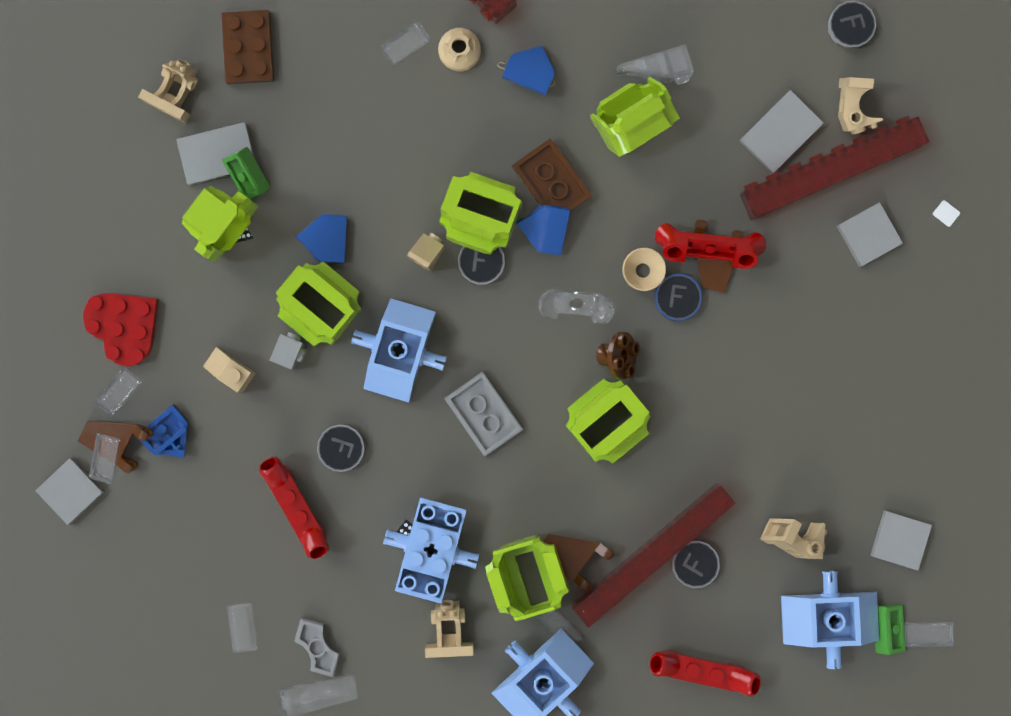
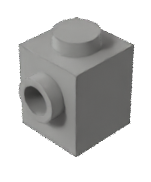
(288, 351)

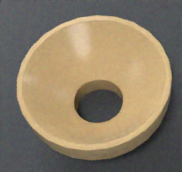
(459, 61)
(652, 260)

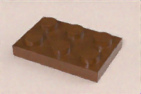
(247, 47)
(551, 177)

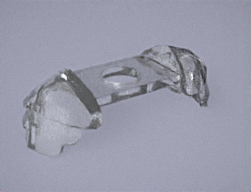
(594, 305)

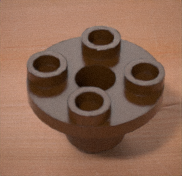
(619, 355)

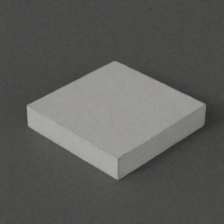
(869, 234)
(69, 491)
(901, 540)

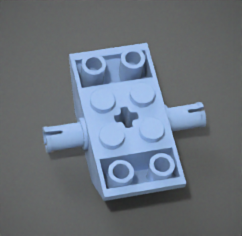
(400, 325)
(425, 573)
(807, 619)
(556, 660)

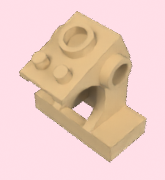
(173, 71)
(850, 95)
(785, 536)
(448, 644)

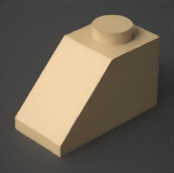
(426, 251)
(229, 370)

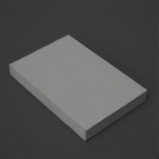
(781, 131)
(204, 152)
(483, 413)

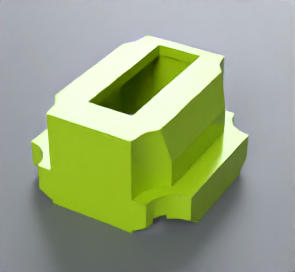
(634, 116)
(218, 221)
(474, 229)
(330, 286)
(598, 402)
(508, 583)

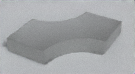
(323, 657)

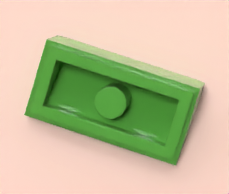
(246, 173)
(890, 629)

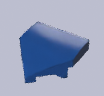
(530, 70)
(546, 228)
(325, 238)
(169, 434)

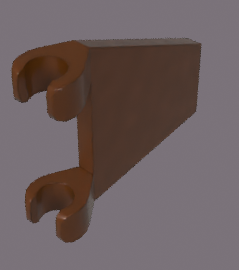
(713, 272)
(123, 432)
(575, 554)

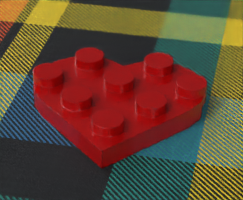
(123, 324)

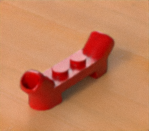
(741, 251)
(295, 507)
(705, 672)

